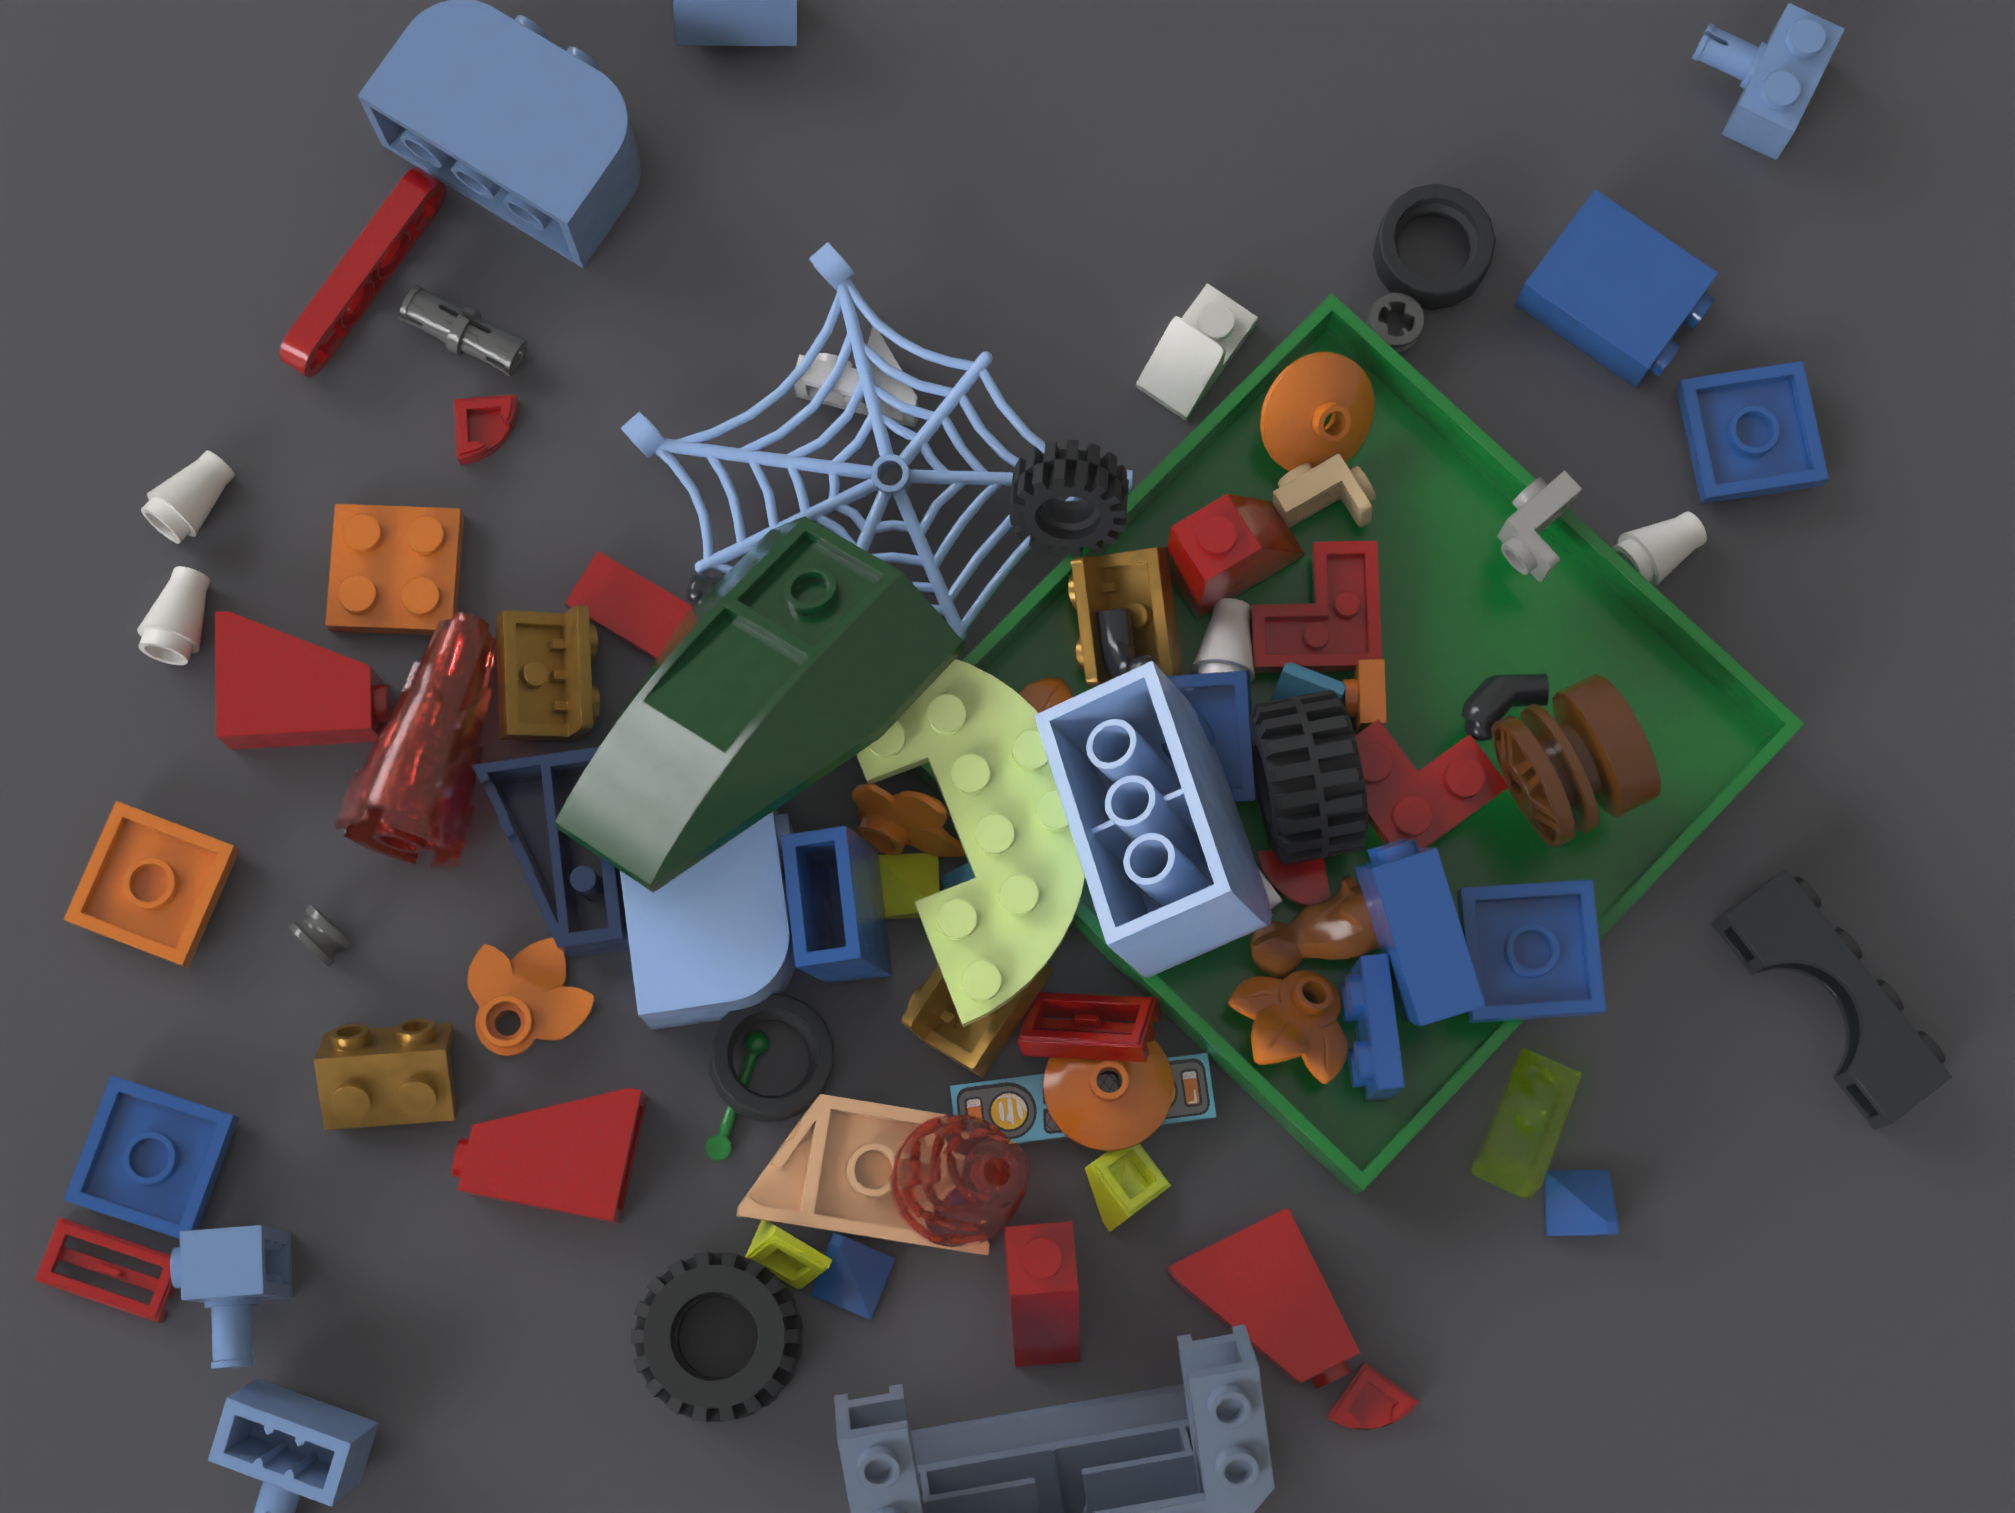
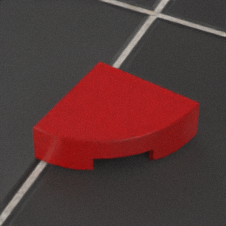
(483, 425)
(1298, 882)
(1370, 1401)

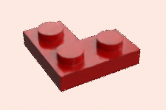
(1339, 624)
(1424, 801)

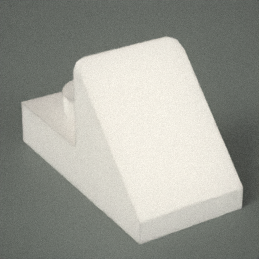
(1195, 351)
(841, 393)

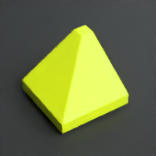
(906, 880)
(1124, 1184)
(786, 1255)

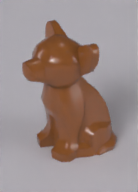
(1323, 930)

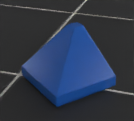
(1579, 1203)
(854, 1276)

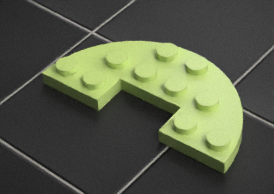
(1011, 825)

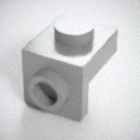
(1537, 509)

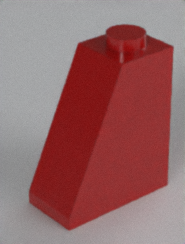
(1228, 550)
(291, 691)
(558, 1156)
(1277, 1291)
(1043, 1293)

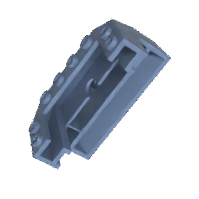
(1131, 1452)

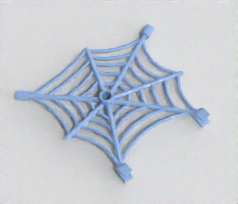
(838, 275)

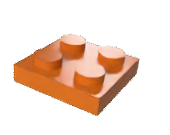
(393, 568)
(152, 884)

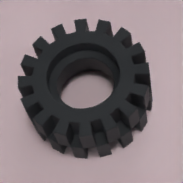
(1071, 474)

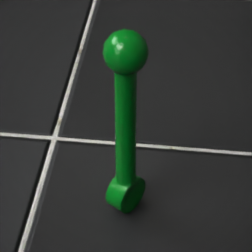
(719, 1145)

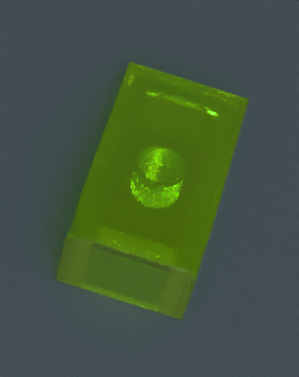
(1526, 1124)

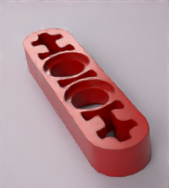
(362, 272)

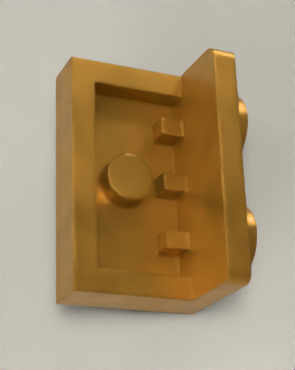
(1130, 581)
(546, 675)
(975, 1046)
(386, 1075)

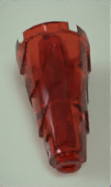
(421, 768)
(958, 1180)

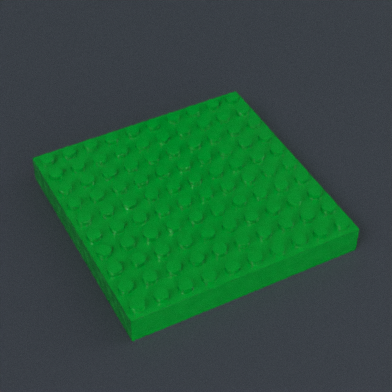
(1447, 624)

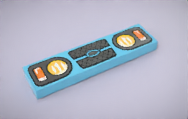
(1022, 1115)

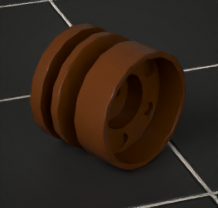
(1577, 759)

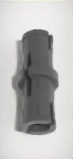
(463, 330)

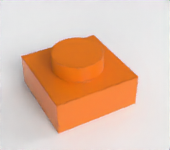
(1366, 694)

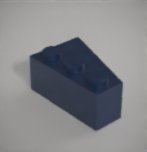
(570, 884)

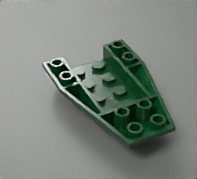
(756, 700)

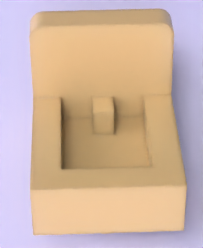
(1312, 489)

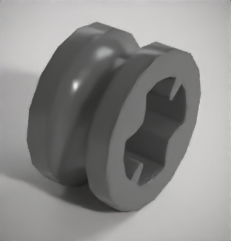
(1411, 316)
(319, 935)

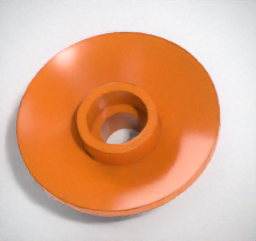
(1304, 398)
(1109, 1119)

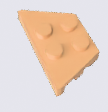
(838, 1171)

